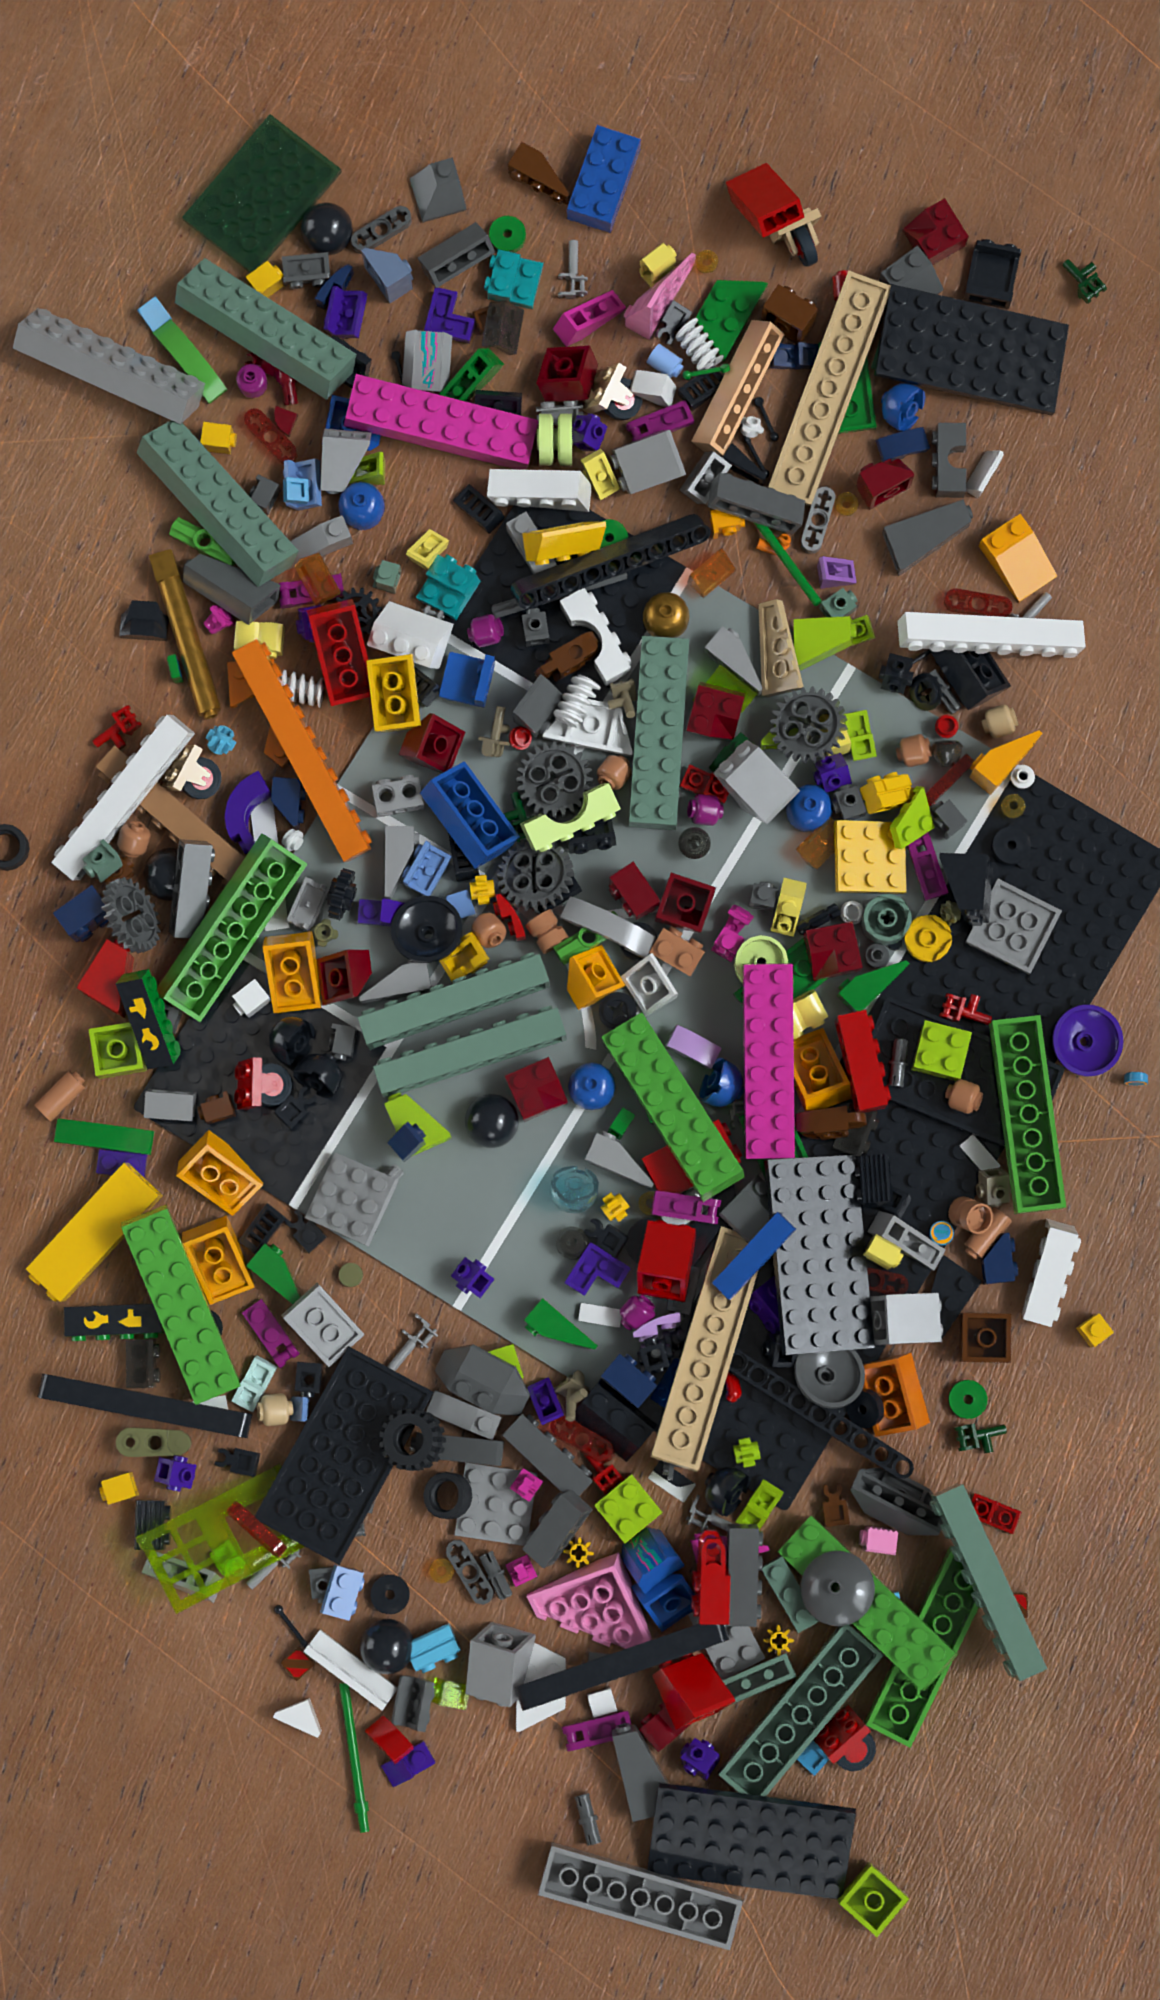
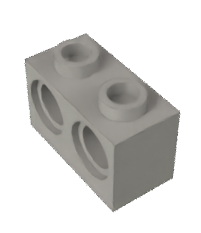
(399, 802)

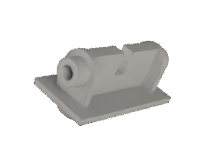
(568, 407)

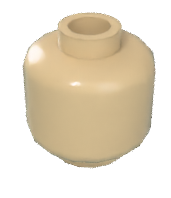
(1000, 721)
(274, 1409)

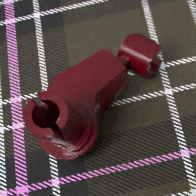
(282, 378)

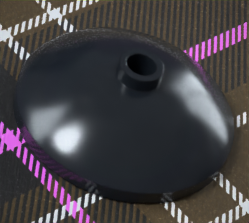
(423, 917)

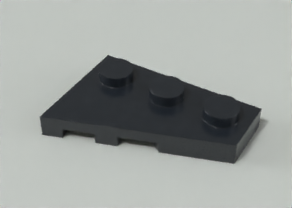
(954, 1289)

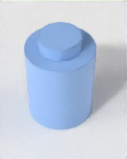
(665, 361)

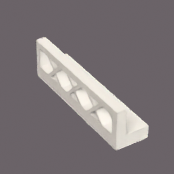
(351, 1669)

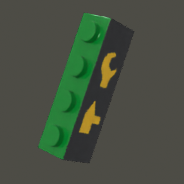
(148, 1018)
(111, 1320)

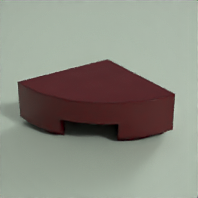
(285, 420)

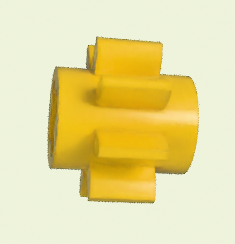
(482, 889)
(614, 1207)
(573, 1556)
(773, 1635)

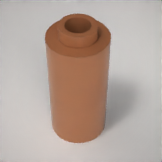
(60, 1095)
(980, 1244)

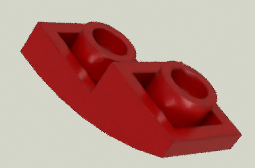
(703, 783)
(504, 908)
(996, 1514)
(389, 1739)

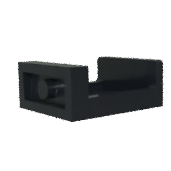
(992, 274)

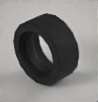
(23, 850)
(431, 1491)

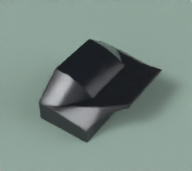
(144, 622)

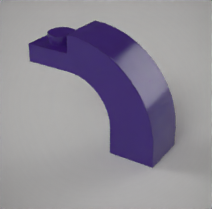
(241, 803)

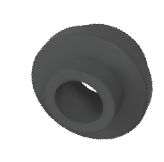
(877, 962)

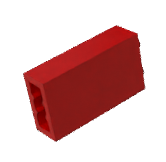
(765, 200)
(667, 1172)

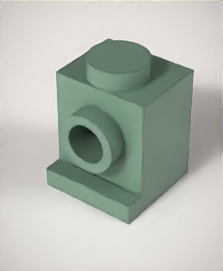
(387, 576)
(831, 609)
(102, 861)

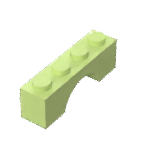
(597, 805)

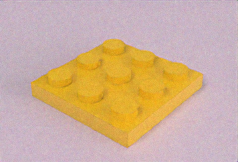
(868, 858)

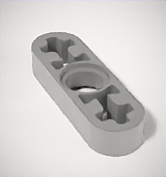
(807, 533)

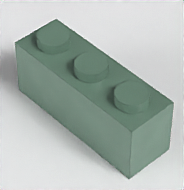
(788, 1593)
(760, 1678)

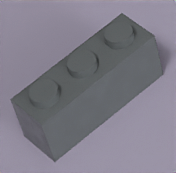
(456, 254)
(556, 1528)

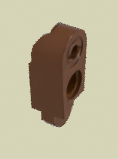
(569, 657)
(828, 1122)

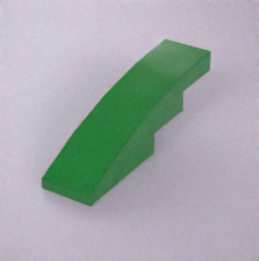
(104, 1136)

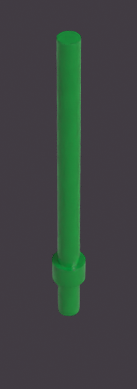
(789, 564)
(360, 1806)

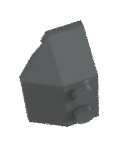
(483, 1380)
(896, 1502)

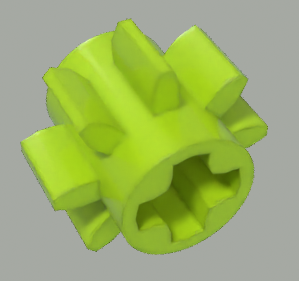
(746, 1452)

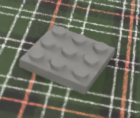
(1016, 927)
(351, 1199)
(495, 1509)

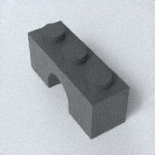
(949, 439)

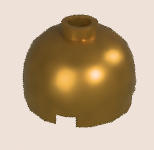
(666, 615)

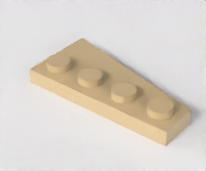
(777, 654)

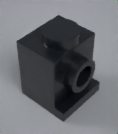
(303, 1370)

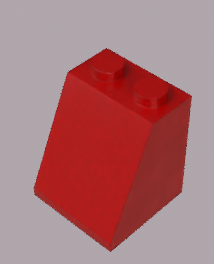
(103, 974)
(666, 1260)
(691, 1689)

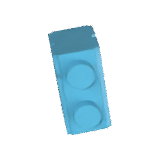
(434, 1647)

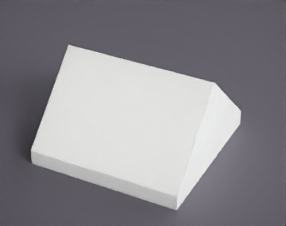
(649, 985)

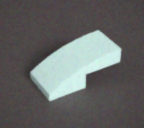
(254, 1383)

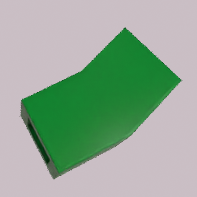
(621, 1123)

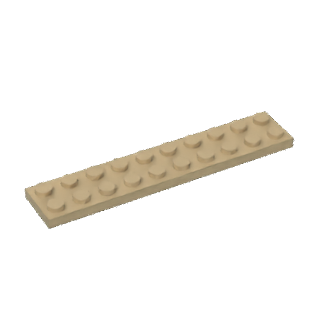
(830, 387)
(703, 1362)

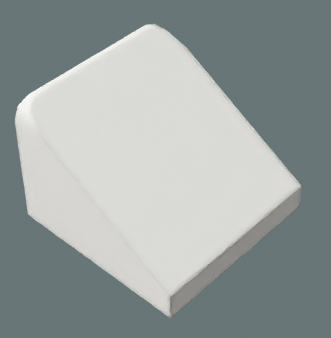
(602, 1702)

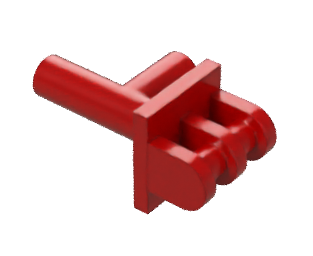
(120, 725)
(959, 1010)
(604, 1473)

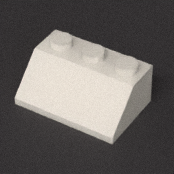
(408, 631)

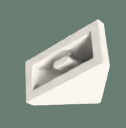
(653, 387)
(301, 1717)

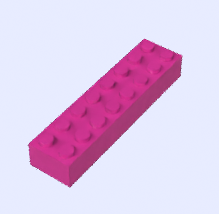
(440, 422)
(768, 1061)

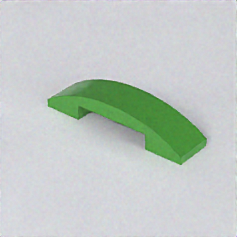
(189, 359)

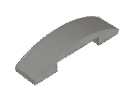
(608, 926)

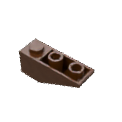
(533, 168)

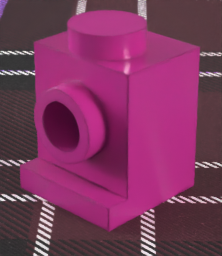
(727, 944)

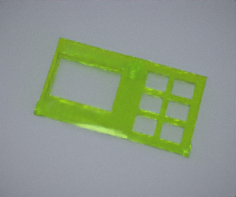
(216, 1531)

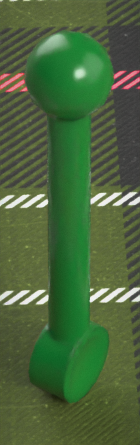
(723, 368)

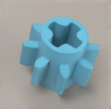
(220, 739)

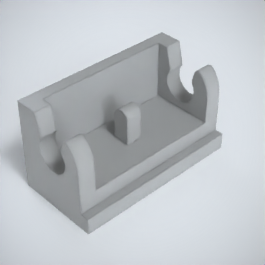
(307, 904)
(170, 1104)

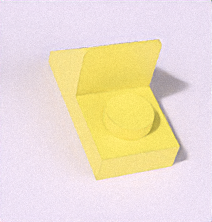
(600, 474)
(427, 549)

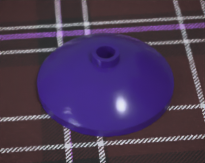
(1102, 1036)

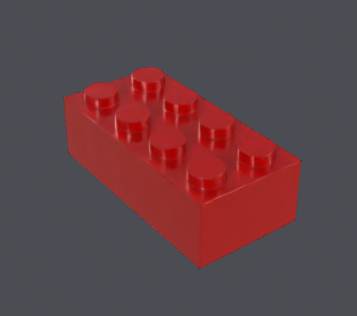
(340, 651)
(861, 1061)

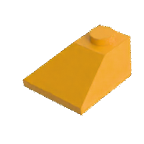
(592, 977)

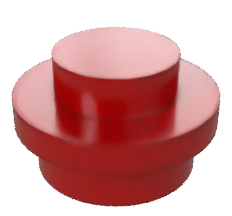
(946, 726)
(520, 738)

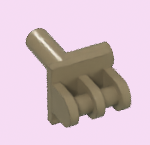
(623, 695)
(493, 746)
(574, 1391)

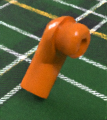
(763, 545)

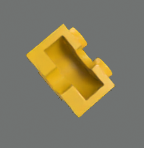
(466, 958)

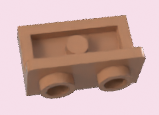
(678, 951)

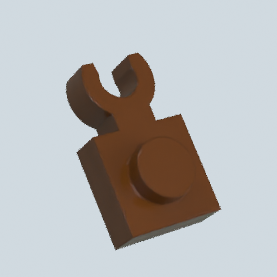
(835, 1510)

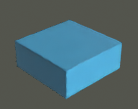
(295, 490)
(813, 1758)

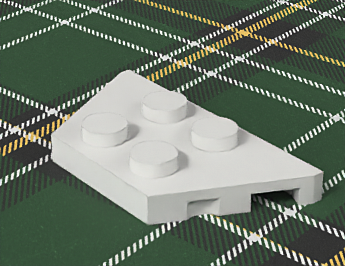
(600, 730)
(541, 1664)

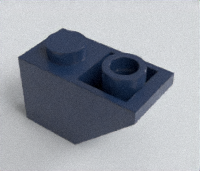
(287, 798)
(407, 1141)
(998, 1262)

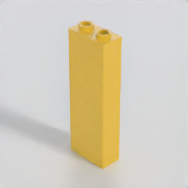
(92, 1233)

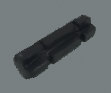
(818, 919)

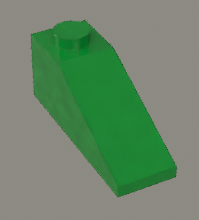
(473, 375)
(866, 987)
(275, 1271)
(553, 1325)

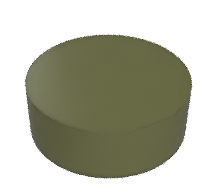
(351, 1275)

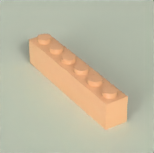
(738, 387)

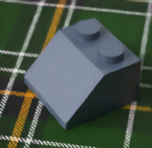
(388, 272)

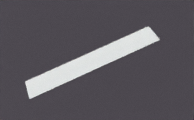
(264, 822)

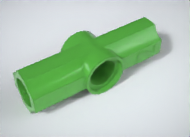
(192, 535)
(575, 945)

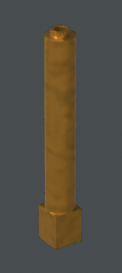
(185, 633)

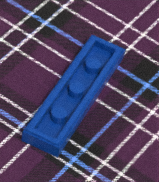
(754, 1255)

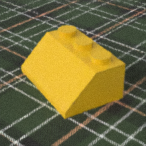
(563, 541)
(393, 693)

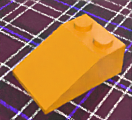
(1018, 558)
(997, 764)
(292, 972)
(818, 1072)
(218, 1173)
(217, 1259)

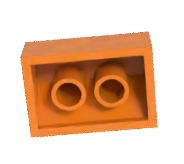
(900, 1392)

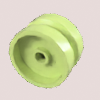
(555, 439)
(758, 947)

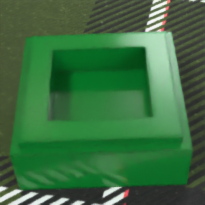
(174, 669)

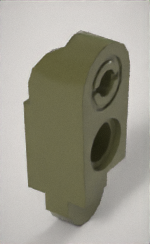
(173, 1442)

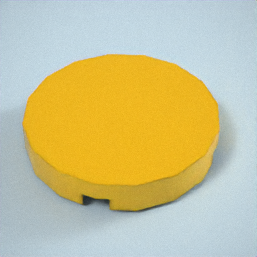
(928, 938)

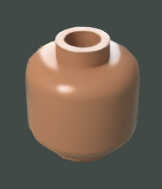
(914, 750)
(614, 771)
(133, 839)
(488, 930)
(964, 1096)

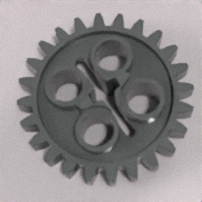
(800, 743)
(542, 761)
(513, 876)
(138, 932)

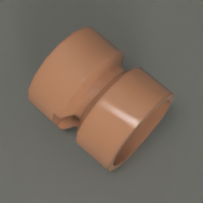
(546, 930)
(970, 1215)

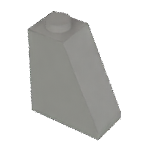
(340, 457)

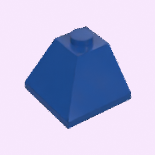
(667, 1600)

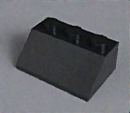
(972, 676)
(614, 1419)

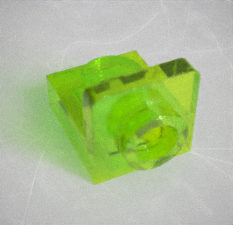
(450, 1694)

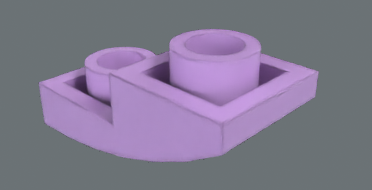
(693, 1046)
(650, 1328)

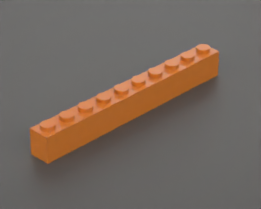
(302, 751)

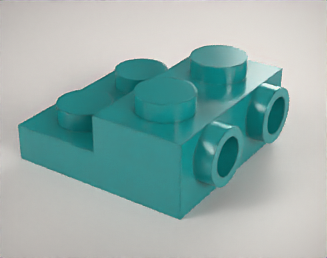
(513, 279)
(448, 586)

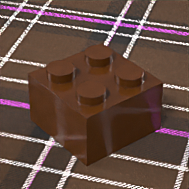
(790, 313)
(985, 1337)

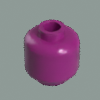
(251, 381)
(485, 630)
(705, 810)
(637, 1312)

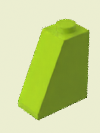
(821, 638)
(404, 1109)

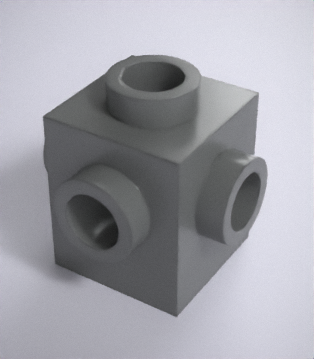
(846, 810)

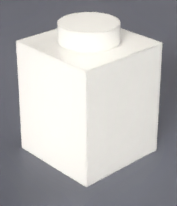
(250, 999)

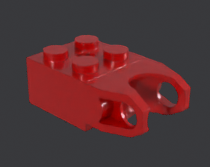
(711, 1582)

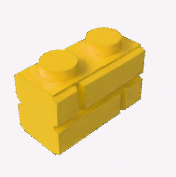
(887, 793)

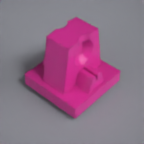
(219, 620)
(738, 918)
(526, 1484)
(521, 1570)

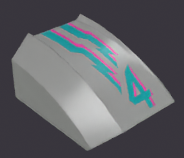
(426, 360)

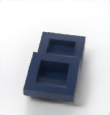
(340, 278)
(795, 356)
(903, 444)

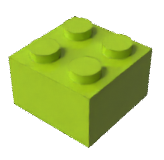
(941, 1050)
(115, 1051)
(628, 1508)
(873, 1899)

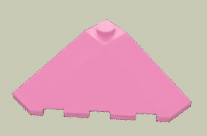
(648, 308)
(596, 1602)

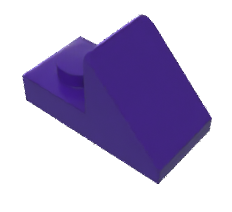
(377, 912)
(545, 1401)
(412, 1764)

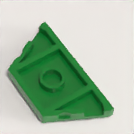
(728, 311)

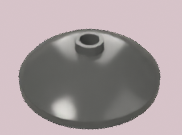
(843, 1373)
(855, 1590)

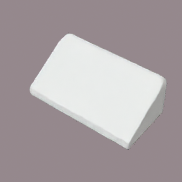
(983, 472)

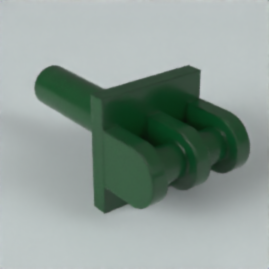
(1087, 287)
(517, 813)
(974, 1435)

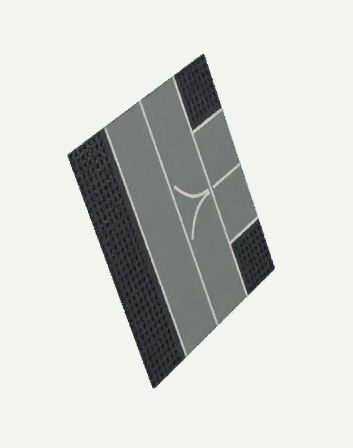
(499, 1199)

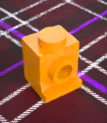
(725, 523)

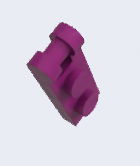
(669, 418)
(303, 596)
(927, 868)
(684, 1207)
(270, 1332)
(594, 1730)

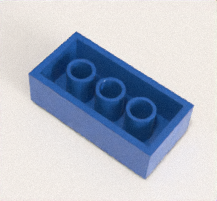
(603, 179)
(469, 814)

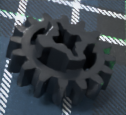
(363, 603)
(341, 894)

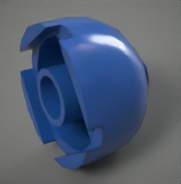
(901, 405)
(361, 505)
(809, 808)
(722, 1085)
(591, 1086)

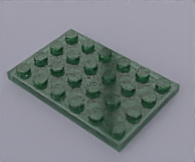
(261, 194)

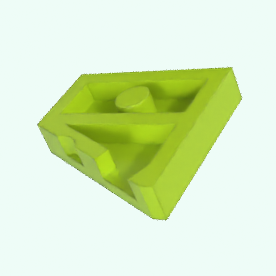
(913, 820)

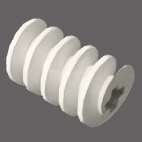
(697, 346)
(304, 689)
(575, 700)

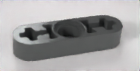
(382, 220)
(484, 1584)

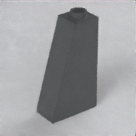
(923, 534)
(230, 587)
(466, 1449)
(638, 1770)

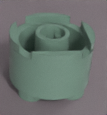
(898, 913)

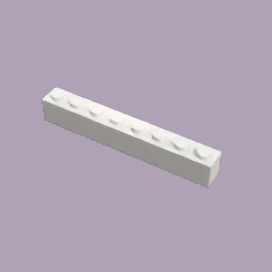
(991, 634)
(124, 795)

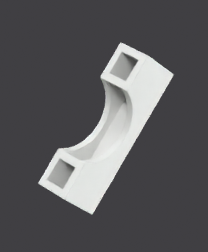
(581, 611)

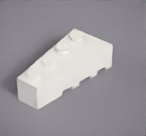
(540, 489)
(1050, 1273)

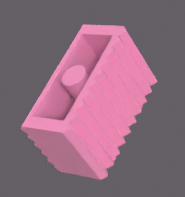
(878, 1540)

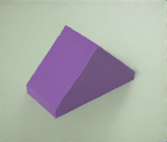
(835, 572)

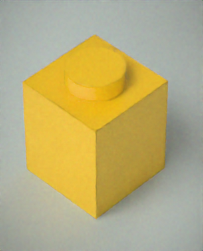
(266, 279)
(218, 437)
(1095, 1330)
(118, 1488)

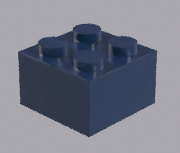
(82, 915)
(629, 1380)

